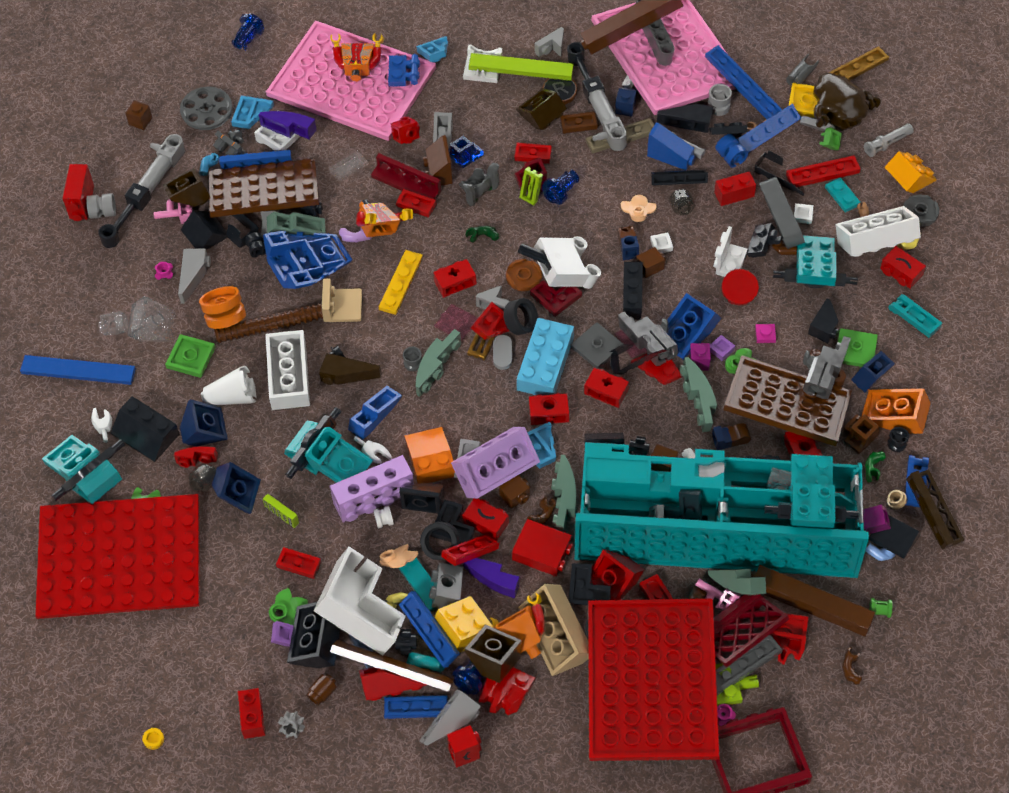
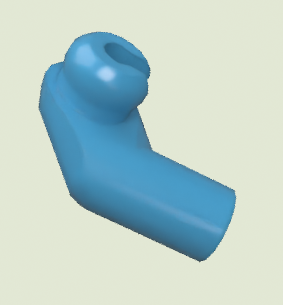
(208, 162)

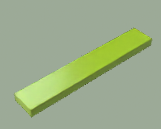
(521, 66)

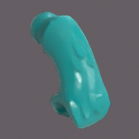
(424, 661)

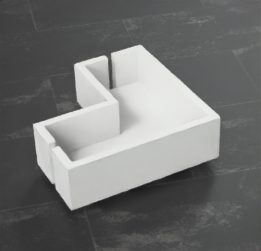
(352, 606)

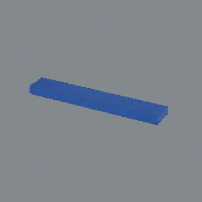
(742, 82)
(78, 369)

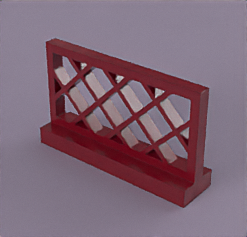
(730, 619)

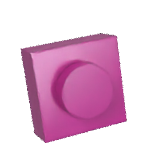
(765, 333)

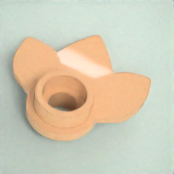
(638, 208)
(397, 557)

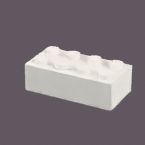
(878, 231)
(287, 370)

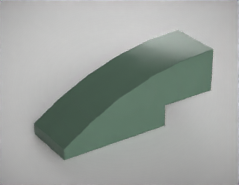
(295, 223)
(739, 581)

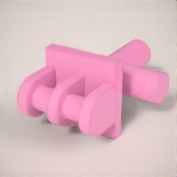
(183, 211)
(712, 592)

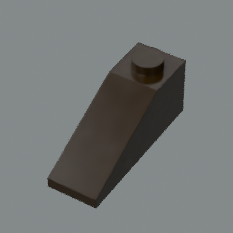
(345, 370)

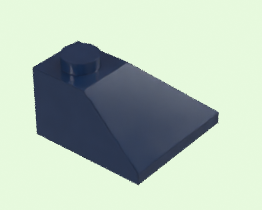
(202, 424)
(236, 486)

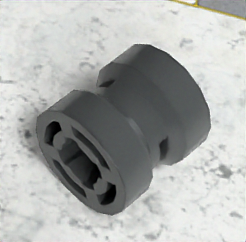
(412, 358)

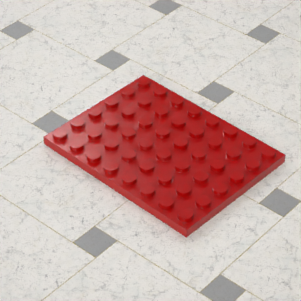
(118, 556)
(652, 680)

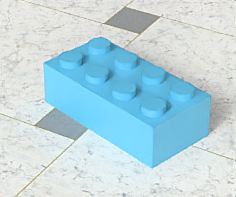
(545, 357)

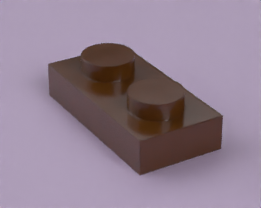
(578, 122)

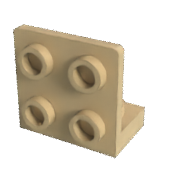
(341, 304)

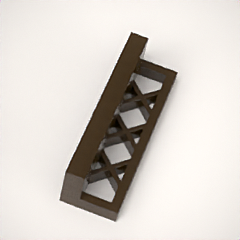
(931, 511)

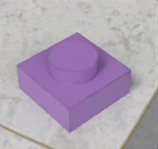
(721, 347)
(281, 633)

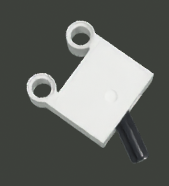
(561, 262)

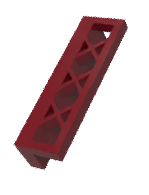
(391, 175)

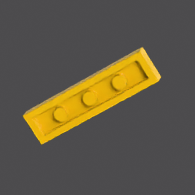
(400, 282)

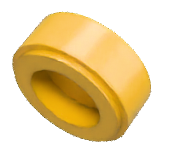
(153, 738)

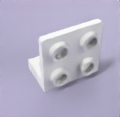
(728, 255)

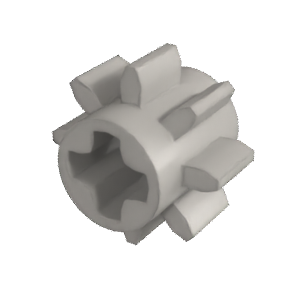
(291, 718)

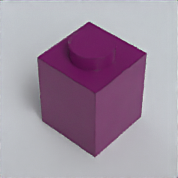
(700, 355)
(876, 519)

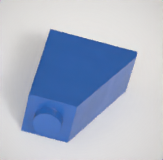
(669, 148)

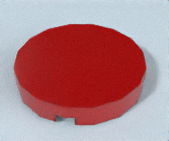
(739, 287)

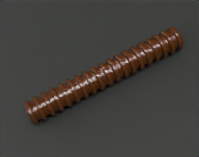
(269, 323)

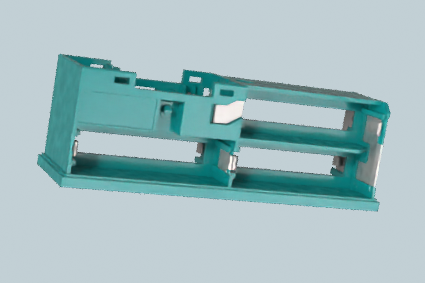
(733, 523)

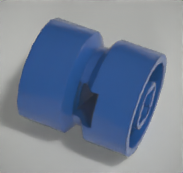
(731, 150)

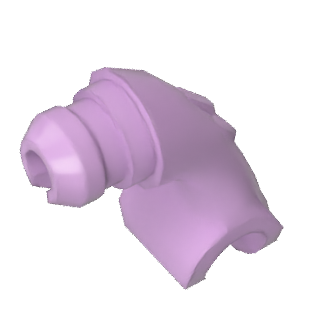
(348, 236)

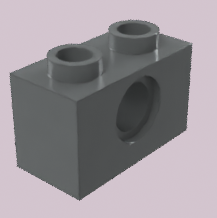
(446, 586)

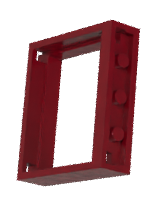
(757, 720)

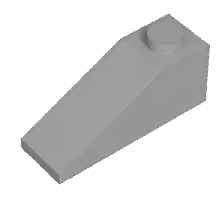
(192, 271)
(454, 715)

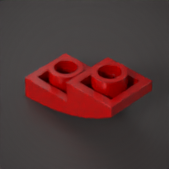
(189, 456)

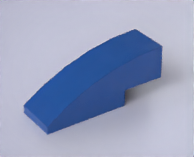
(373, 412)

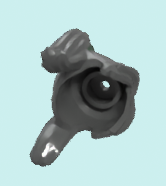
(480, 183)

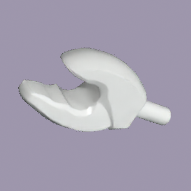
(102, 425)
(371, 448)

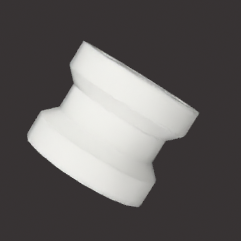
(383, 517)

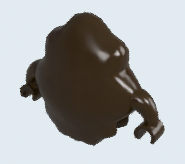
(841, 102)

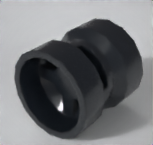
(255, 244)
(898, 439)

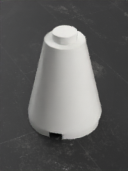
(231, 389)

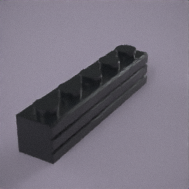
(679, 177)

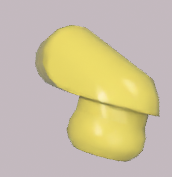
(395, 598)

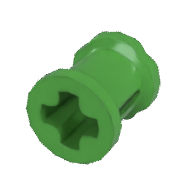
(881, 607)

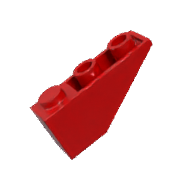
(382, 683)

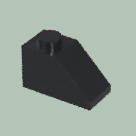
(825, 323)

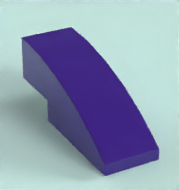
(288, 123)
(491, 575)

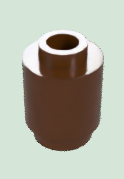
(321, 689)

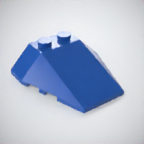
(303, 259)

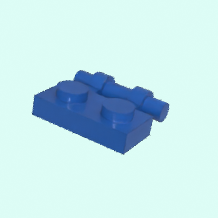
(397, 70)

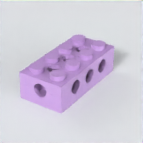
(495, 462)
(369, 484)

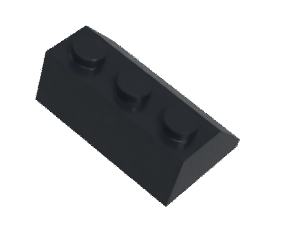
(144, 429)
(312, 639)

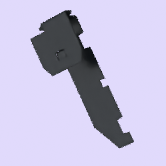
(772, 156)
(234, 234)
(614, 362)

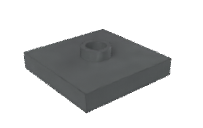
(595, 345)

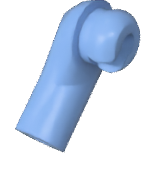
(879, 554)

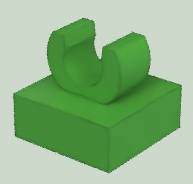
(831, 139)

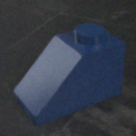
(626, 101)
(872, 371)

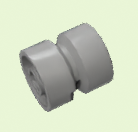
(720, 99)
(101, 205)

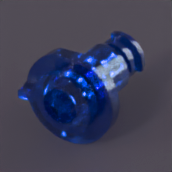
(250, 27)
(556, 189)
(468, 679)

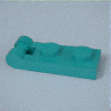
(915, 315)

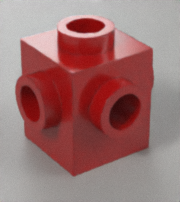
(405, 130)

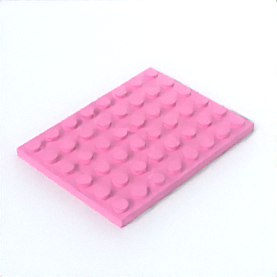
(687, 76)
(320, 87)

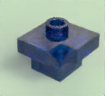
(464, 151)

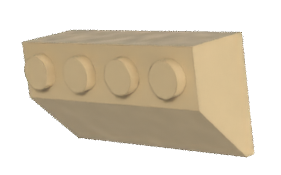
(564, 640)

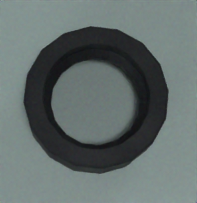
(511, 318)
(424, 540)

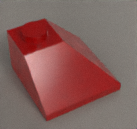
(616, 571)

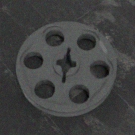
(199, 109)

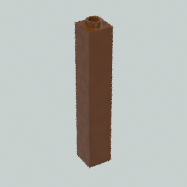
(626, 23)
(815, 601)

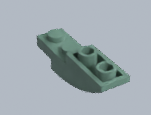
(432, 362)
(699, 389)
(565, 492)

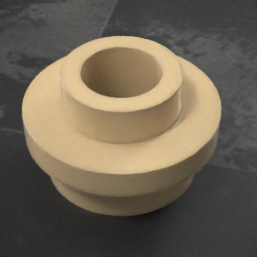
(894, 495)

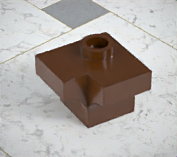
(861, 432)

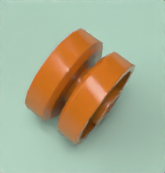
(222, 307)

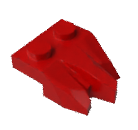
(791, 636)
(508, 693)

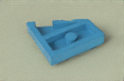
(434, 49)
(248, 111)
(543, 444)

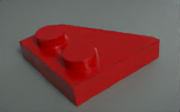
(490, 322)
(664, 373)

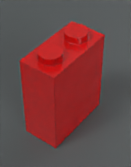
(77, 188)
(542, 548)

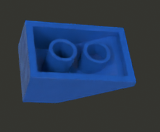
(690, 324)

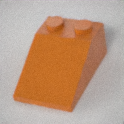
(898, 408)
(430, 455)

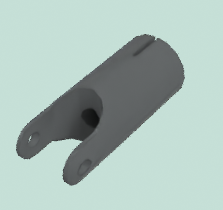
(801, 72)

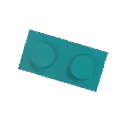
(842, 194)

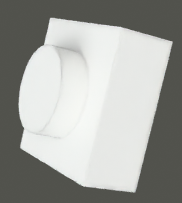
(803, 213)
(662, 242)

